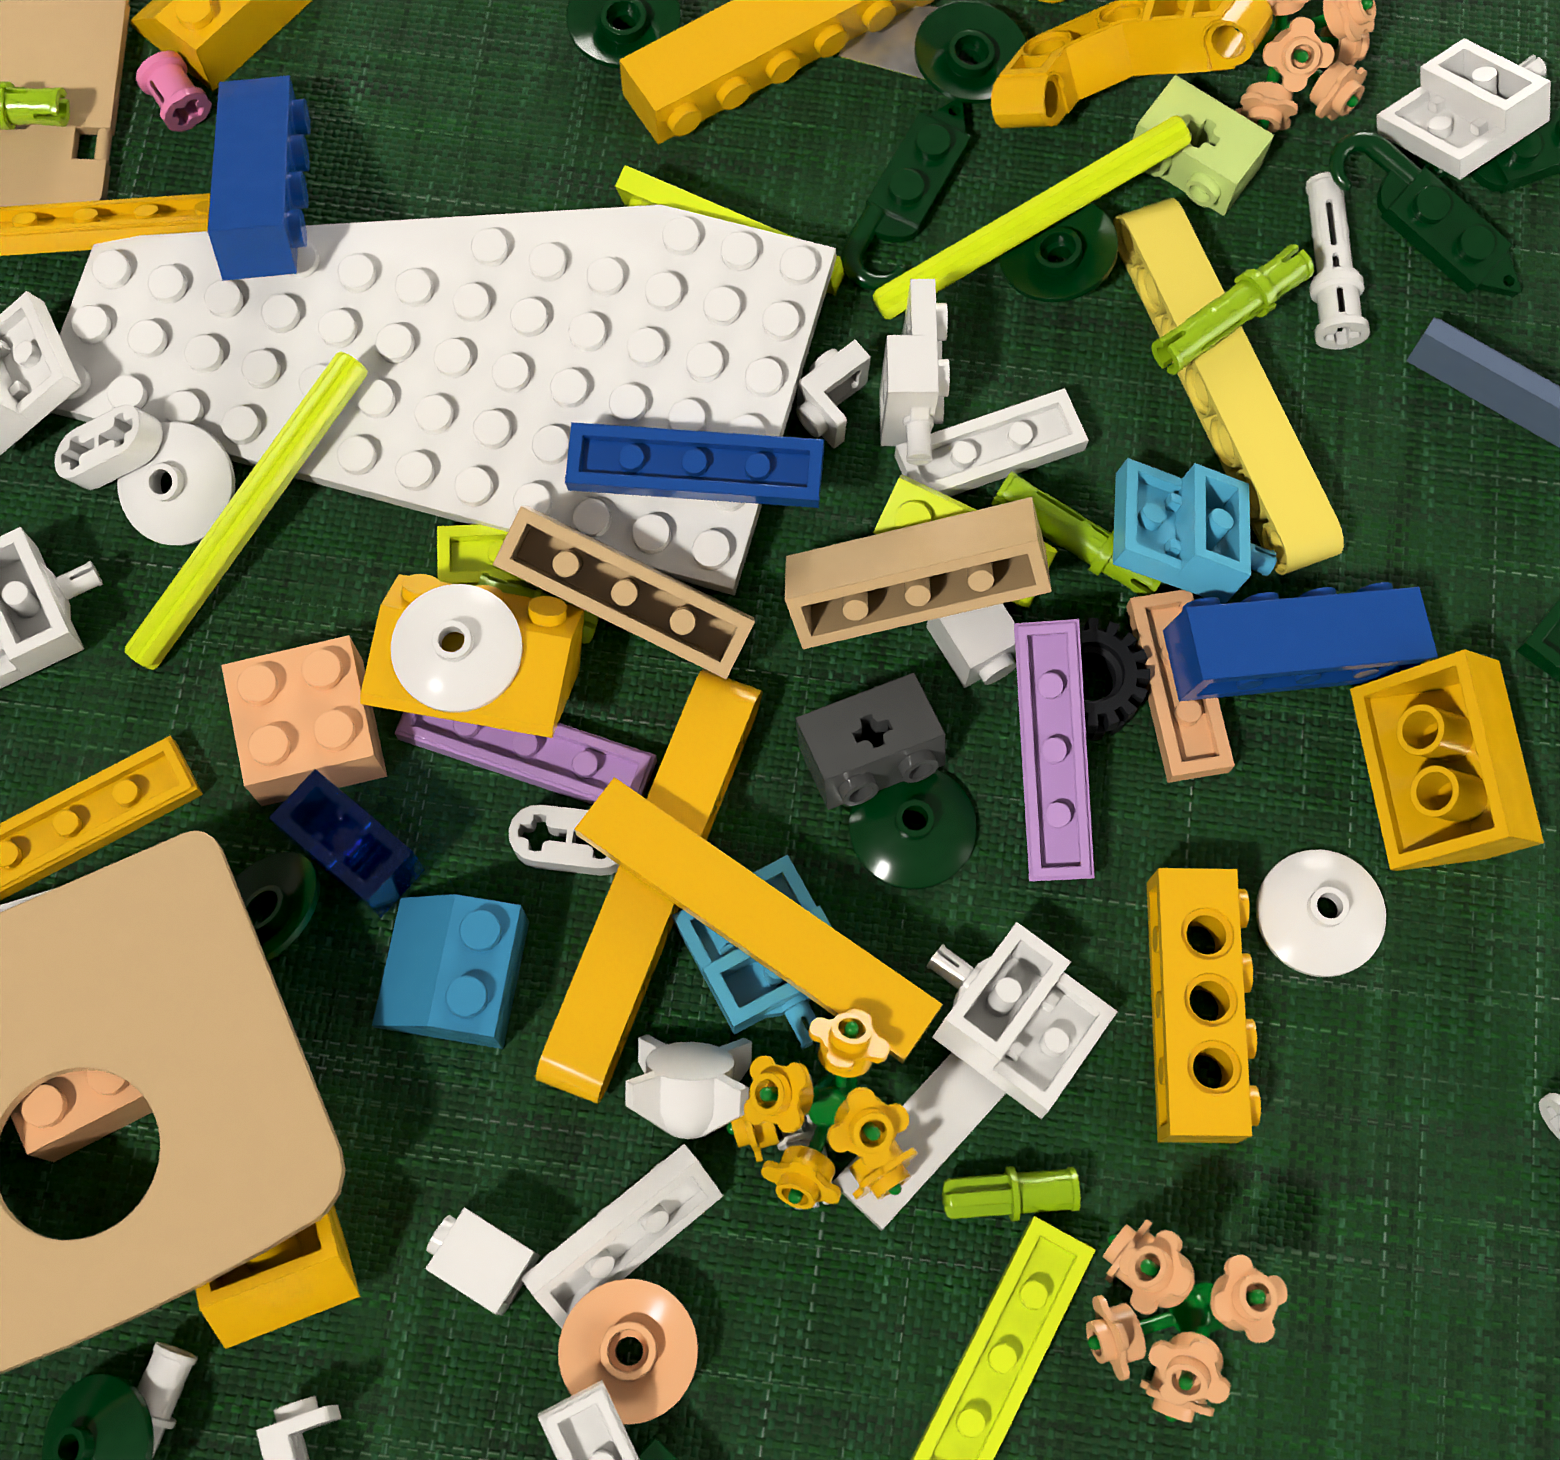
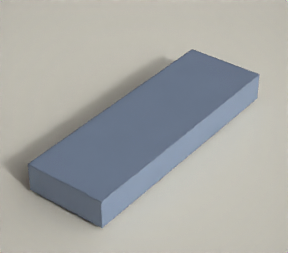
(1490, 378)

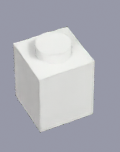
(977, 643)
(479, 1260)

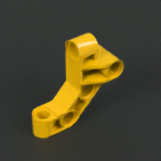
(1121, 43)

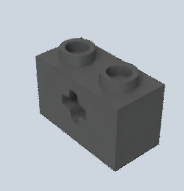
(841, 739)

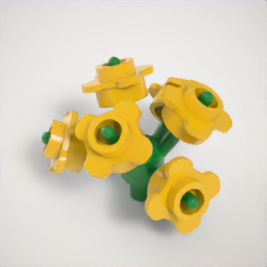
(842, 1113)

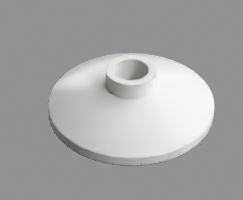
(199, 490)
(473, 673)
(1300, 933)

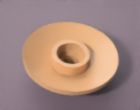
(630, 1310)

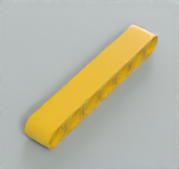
(634, 916)

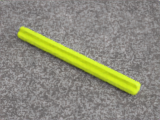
(1038, 213)
(246, 511)

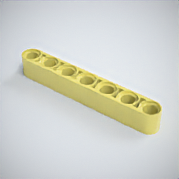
(1230, 391)

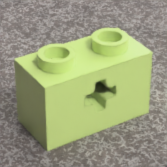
(1223, 147)

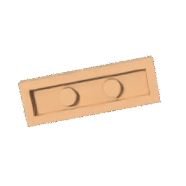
(1187, 732)

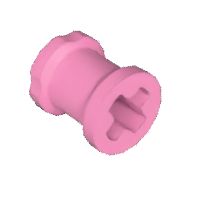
(167, 81)

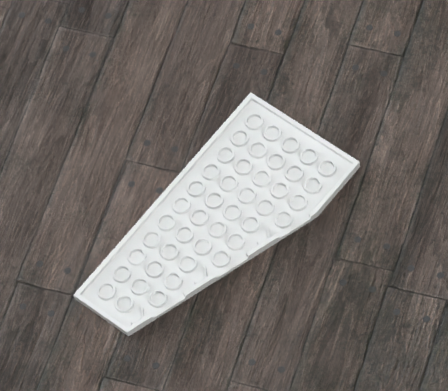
(474, 356)

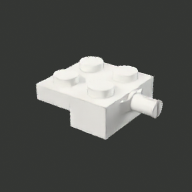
(1468, 108)
(33, 368)
(915, 375)
(36, 608)
(1020, 1018)

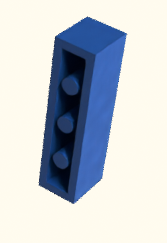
(259, 178)
(1297, 641)

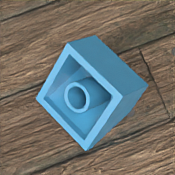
(452, 969)

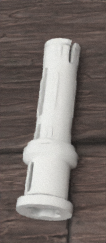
(1336, 281)

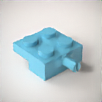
(1186, 529)
(738, 982)

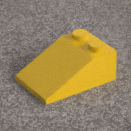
(281, 1285)

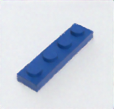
(695, 465)

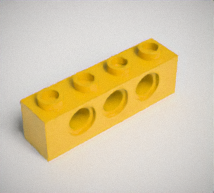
(1183, 1105)

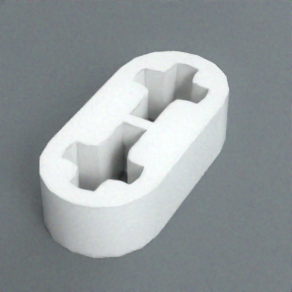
(108, 447)
(556, 855)

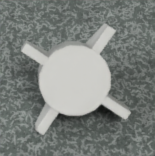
(689, 1085)

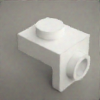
(829, 383)
(285, 1438)

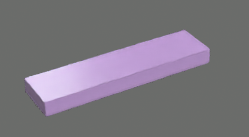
(1054, 750)
(567, 764)

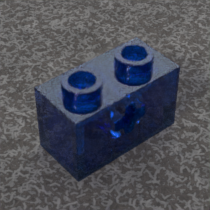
(347, 843)

